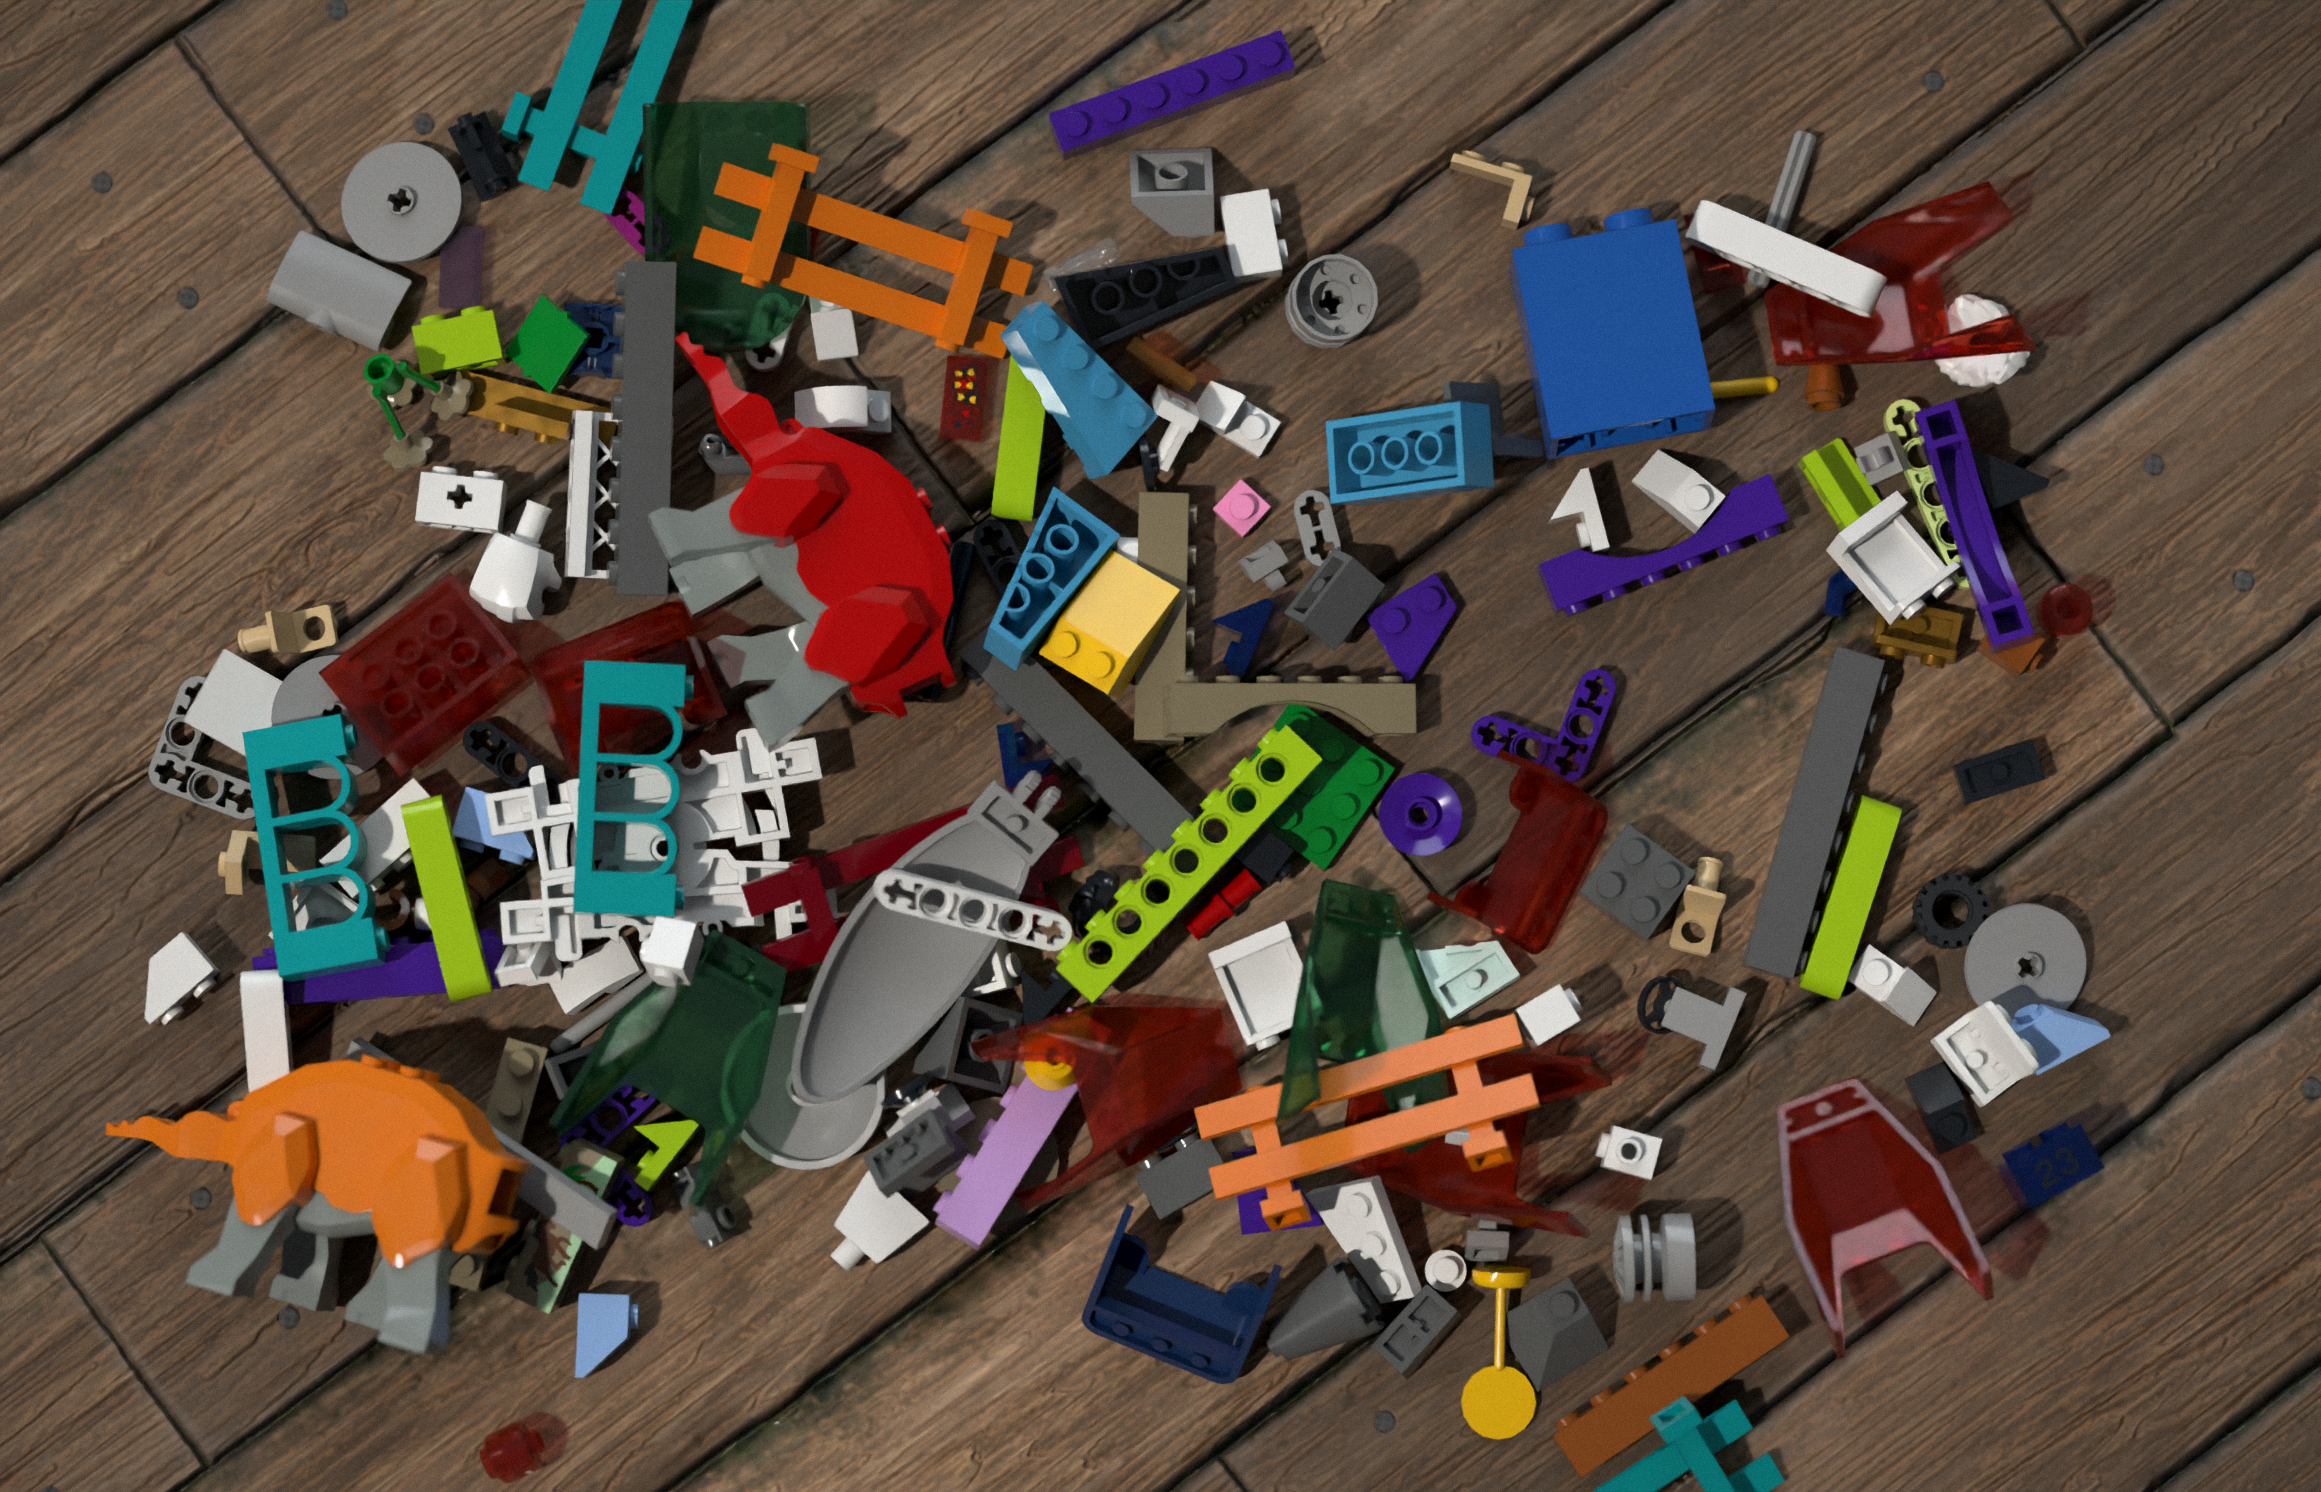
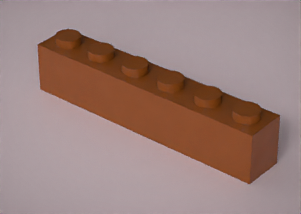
(1685, 1370)

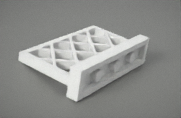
(581, 494)

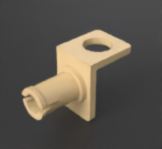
(287, 632)
(1700, 905)

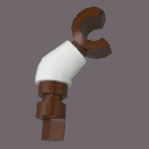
(480, 885)

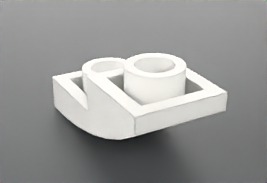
(596, 972)

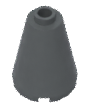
(1325, 1314)

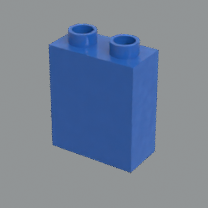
(1610, 334)

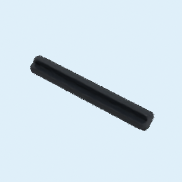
(960, 566)

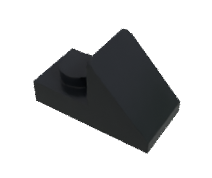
(1040, 1002)
(1941, 1108)

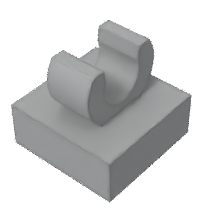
(1881, 458)
(1264, 564)
(1486, 1243)

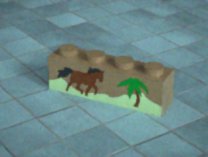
(551, 1250)

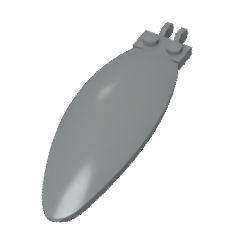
(900, 972)

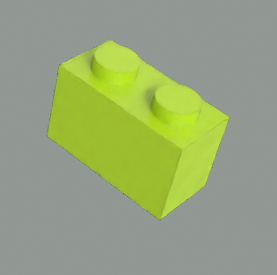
(458, 342)

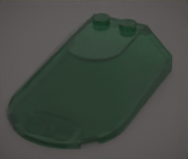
(681, 168)

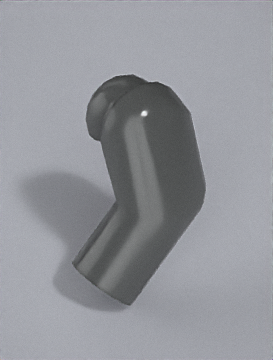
(720, 458)

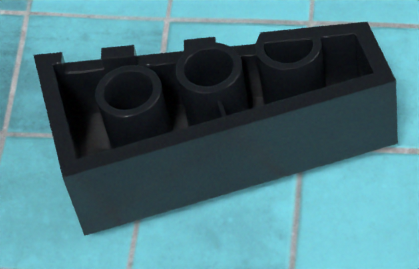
(1132, 295)

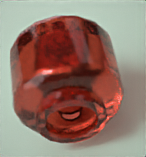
(2078, 607)
(512, 1452)

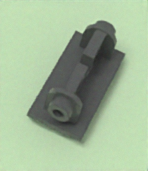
(716, 1219)

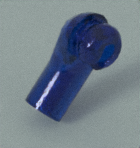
(1838, 587)

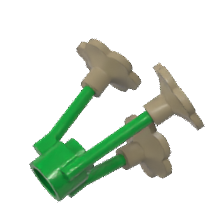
(393, 386)

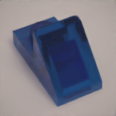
(1248, 625)
(1011, 748)

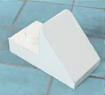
(833, 330)
(1236, 419)
(1582, 502)
(529, 964)
(1891, 985)

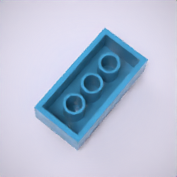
(1410, 454)

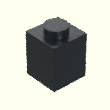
(1265, 857)

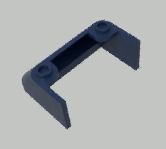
(1171, 1315)

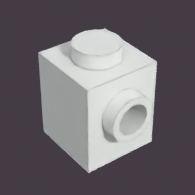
(672, 951)
(1628, 1152)

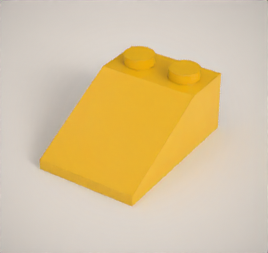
(1111, 624)

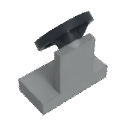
(1692, 1016)

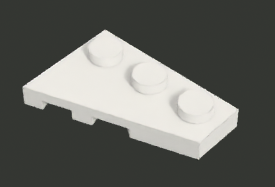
(1369, 1235)

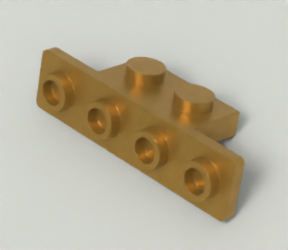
(530, 409)

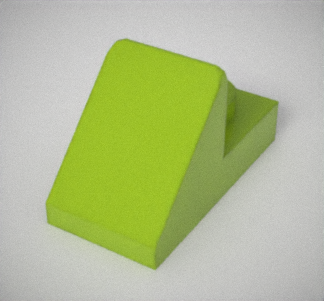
(672, 1140)

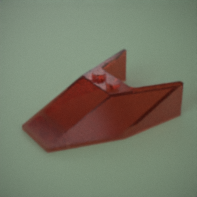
(1911, 311)
(1135, 1077)
(1440, 1170)
(1862, 1193)

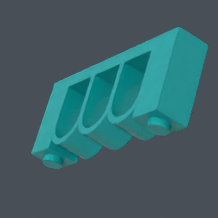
(639, 687)
(295, 749)

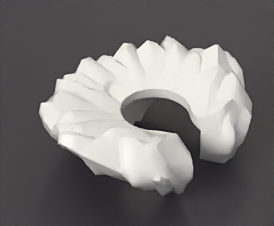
(1985, 369)

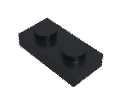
(1998, 772)

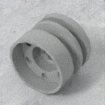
(1344, 282)
(1655, 1258)

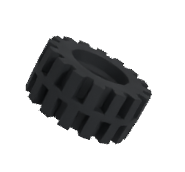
(1924, 905)

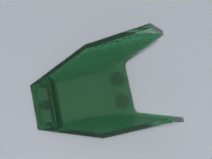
(1359, 999)
(690, 1049)

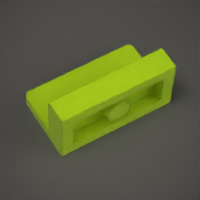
(1839, 483)

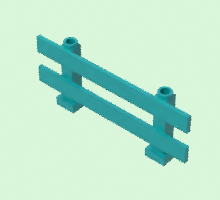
(557, 128)
(1692, 1446)

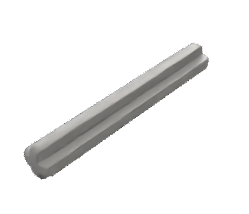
(1787, 191)

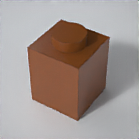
(2015, 659)

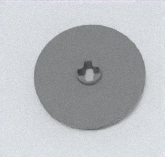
(388, 175)
(305, 697)
(2029, 933)

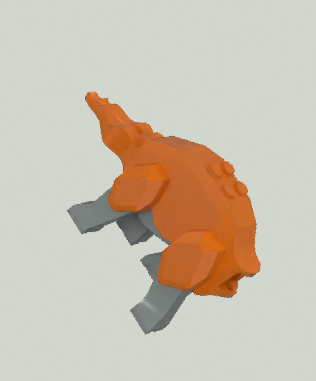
(346, 1157)

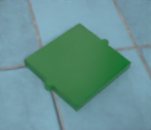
(547, 344)

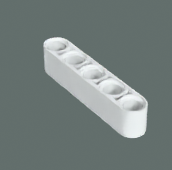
(1785, 258)
(265, 1027)

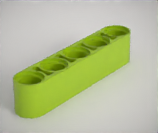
(1019, 449)
(1850, 897)
(446, 898)

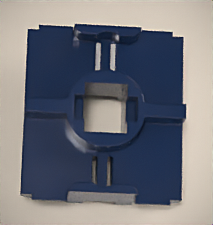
(595, 361)

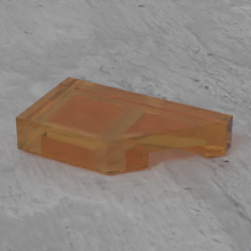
(1160, 364)

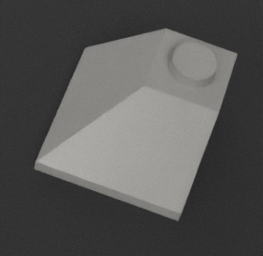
(1174, 189)

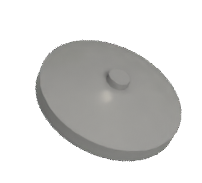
(804, 1133)

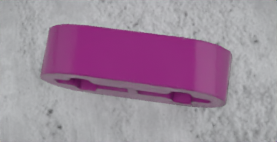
(624, 227)

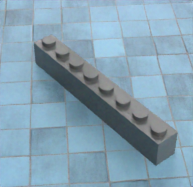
(644, 424)
(1084, 747)
(1813, 814)

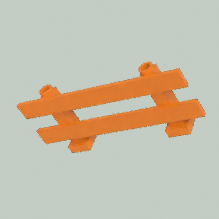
(783, 199)
(1471, 1109)

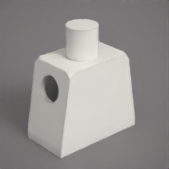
(875, 1224)

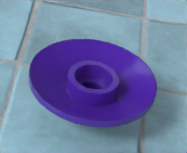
(1433, 796)

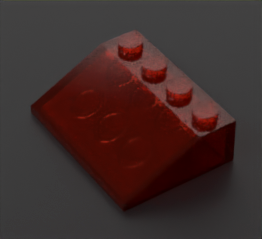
(425, 674)

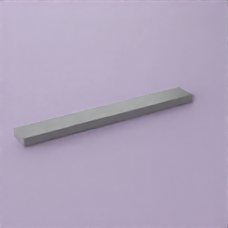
(544, 1185)

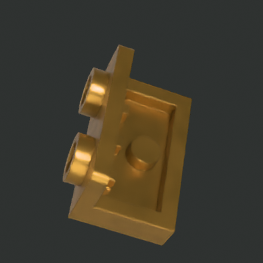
(1927, 635)

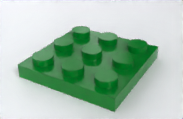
(1331, 799)

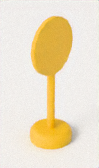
(1499, 1397)

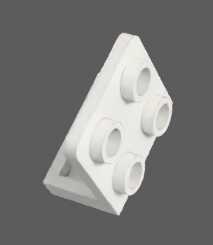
(1986, 1052)

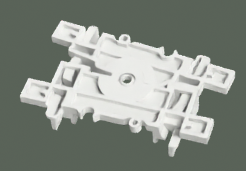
(706, 811)

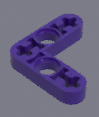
(1551, 748)
(637, 1191)

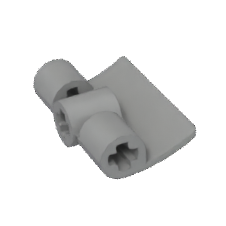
(338, 291)

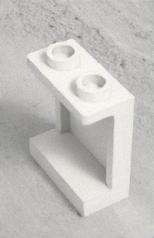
(1891, 561)
(1260, 983)

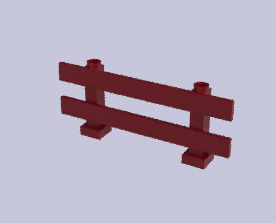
(810, 878)

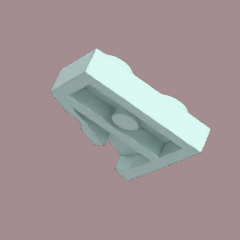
(1466, 975)

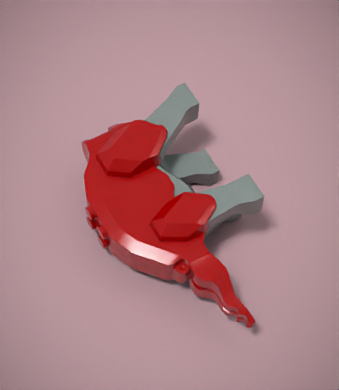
(832, 541)

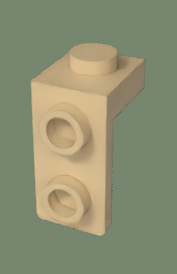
(1509, 174)
(245, 854)

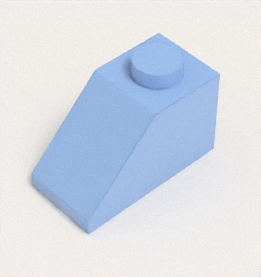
(2056, 1033)
(602, 1328)

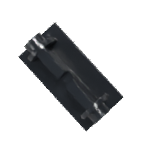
(483, 155)

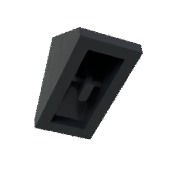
(2004, 482)

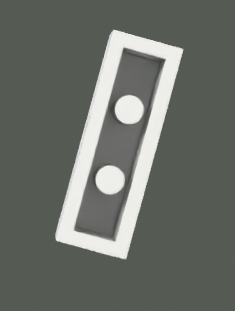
(385, 838)

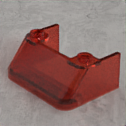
(1538, 863)

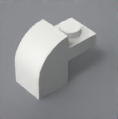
(844, 409)

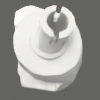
(517, 570)

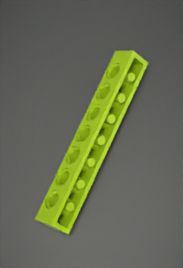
(1298, 764)

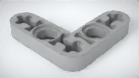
(185, 758)

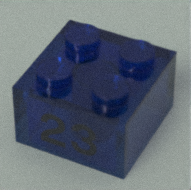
(2049, 1166)

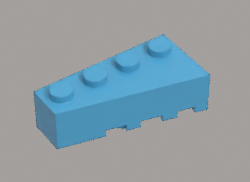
(1082, 392)
(1051, 571)

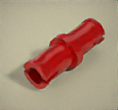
(1221, 904)

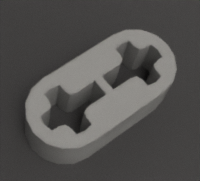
(1306, 530)

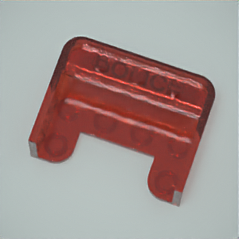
(653, 636)

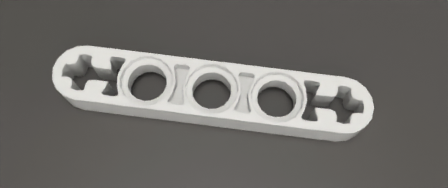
(955, 898)

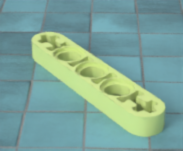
(1918, 479)

